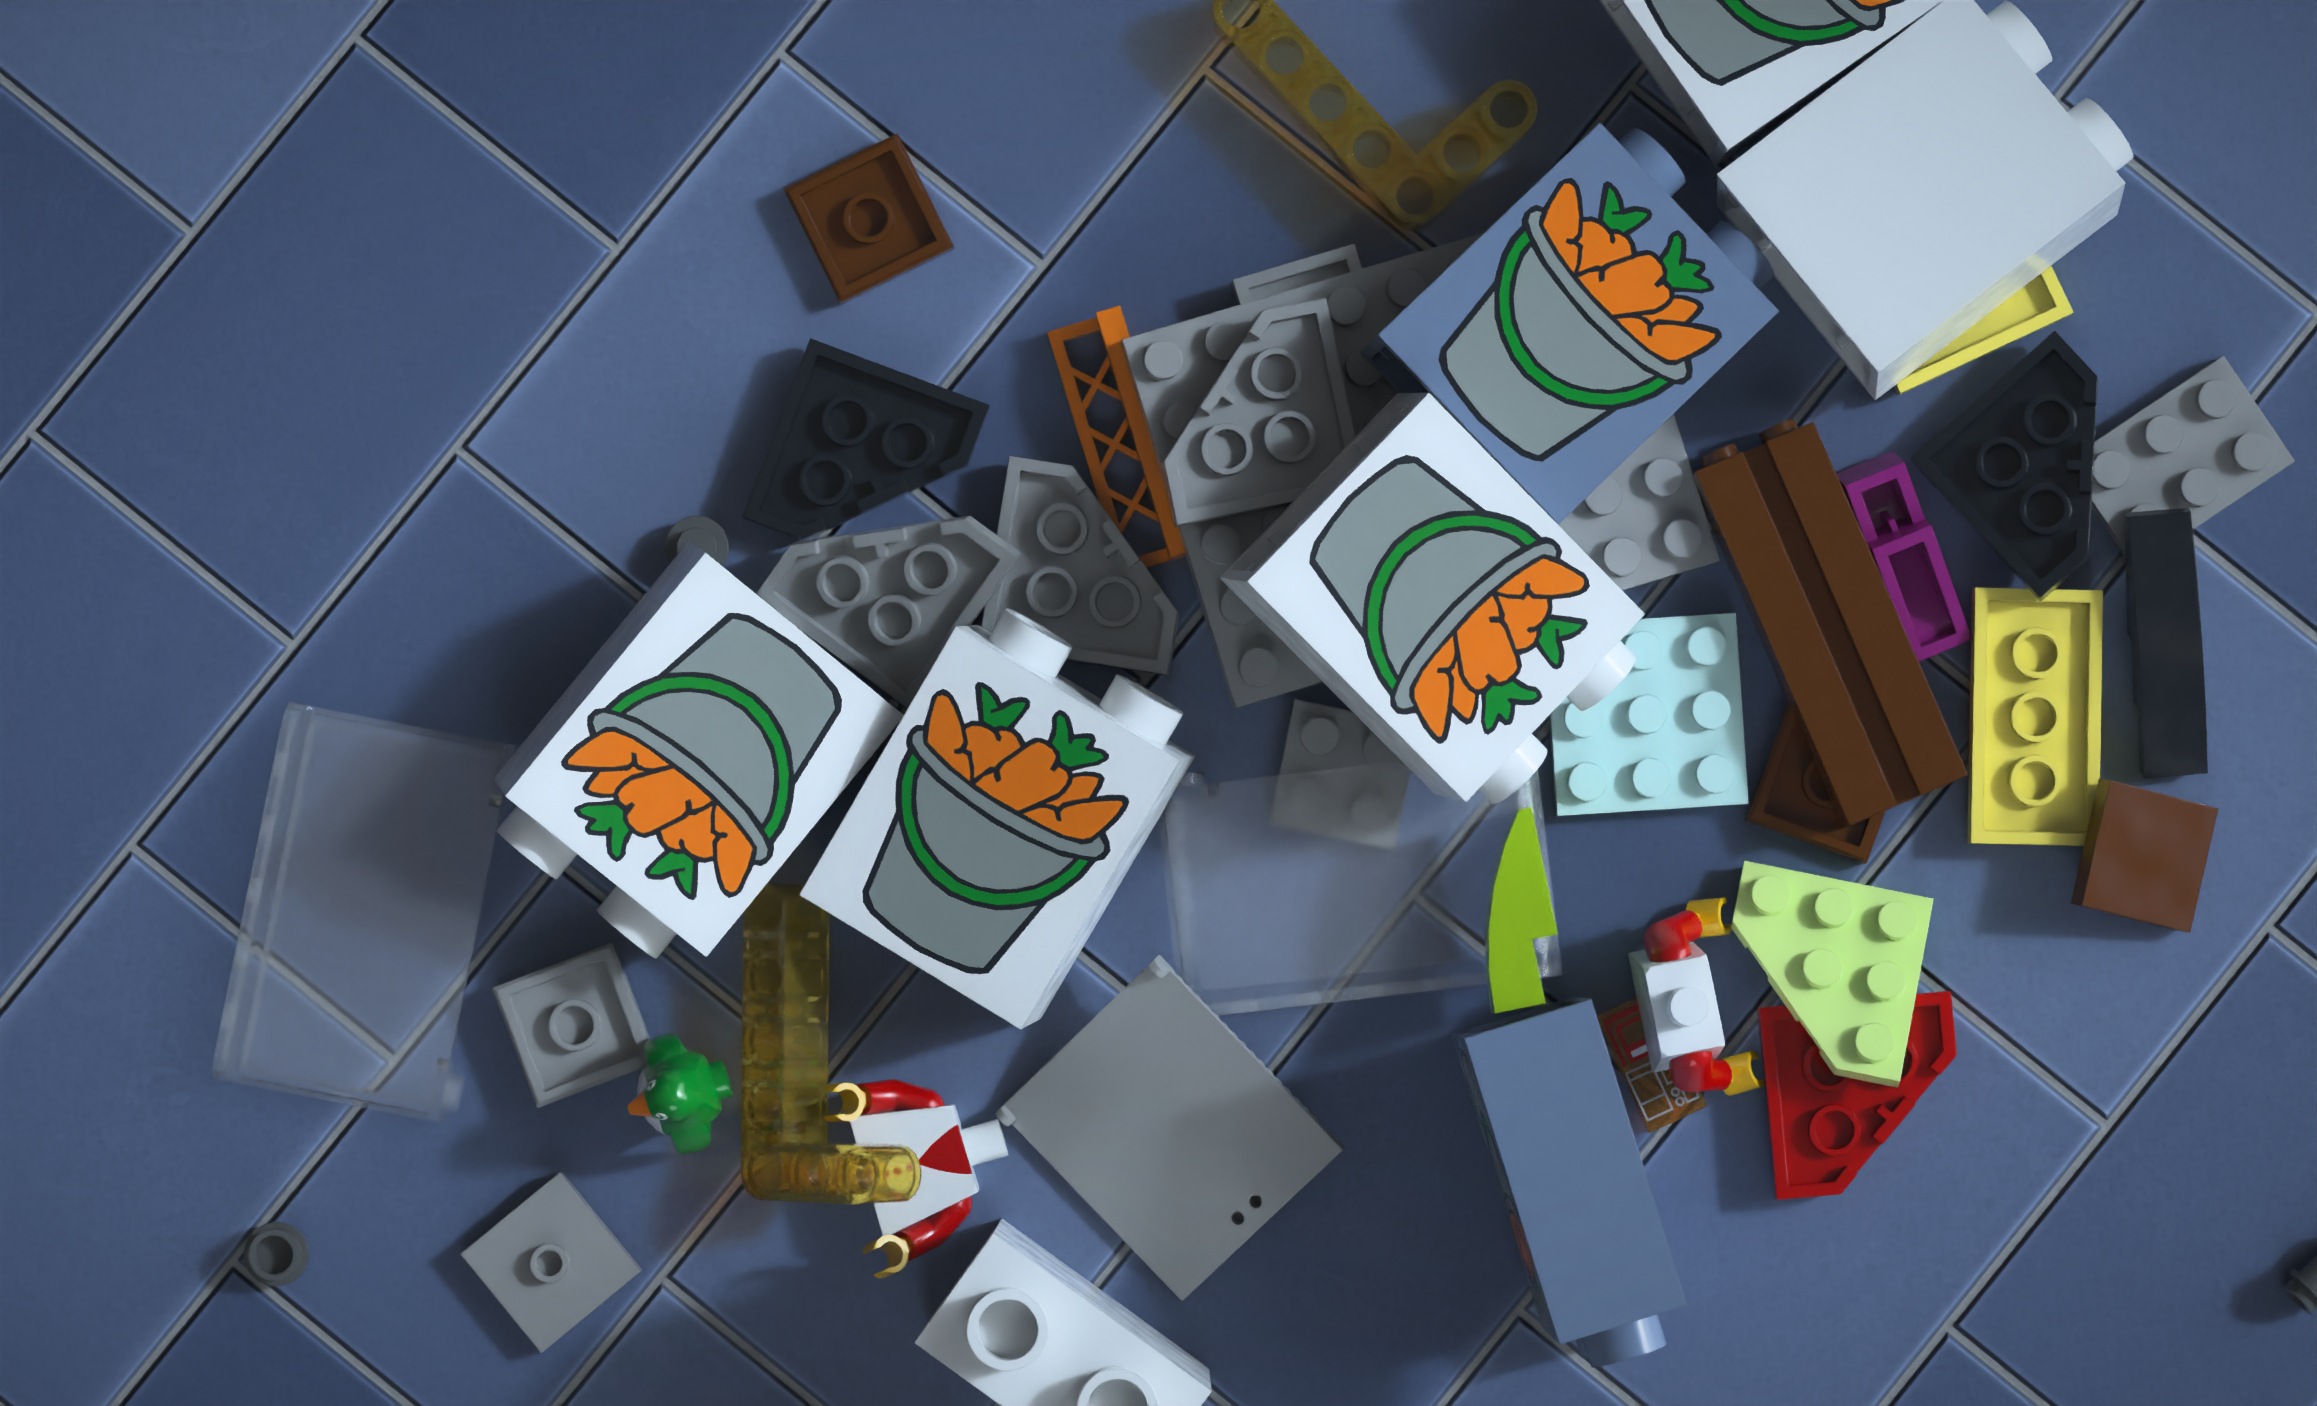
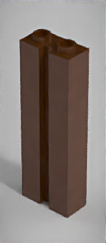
(1827, 622)

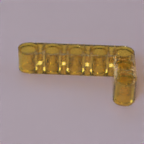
(1363, 121)
(787, 1066)

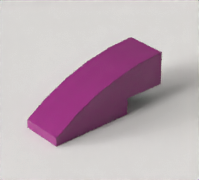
(1906, 553)

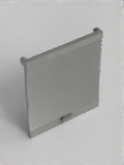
(1170, 1128)

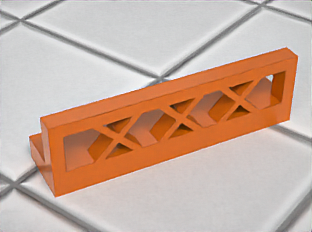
(1112, 331)

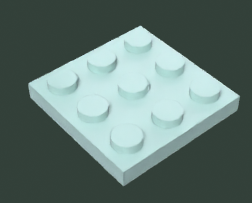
(1664, 732)

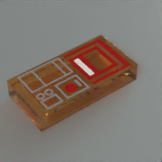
(1652, 1093)

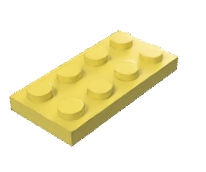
(2034, 715)

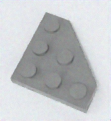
(1265, 422)
(1079, 573)
(890, 594)

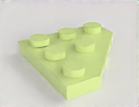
(1839, 961)

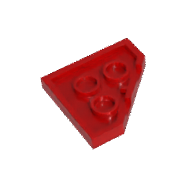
(1832, 1124)

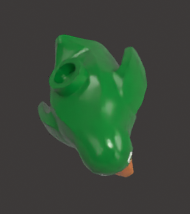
(680, 1093)

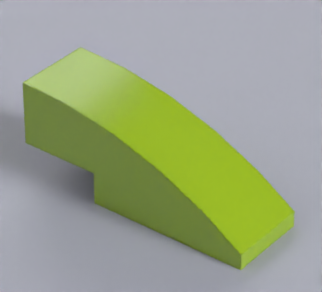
(1516, 915)

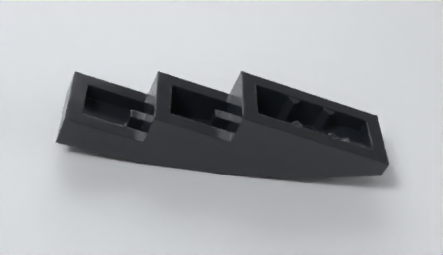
(2166, 642)

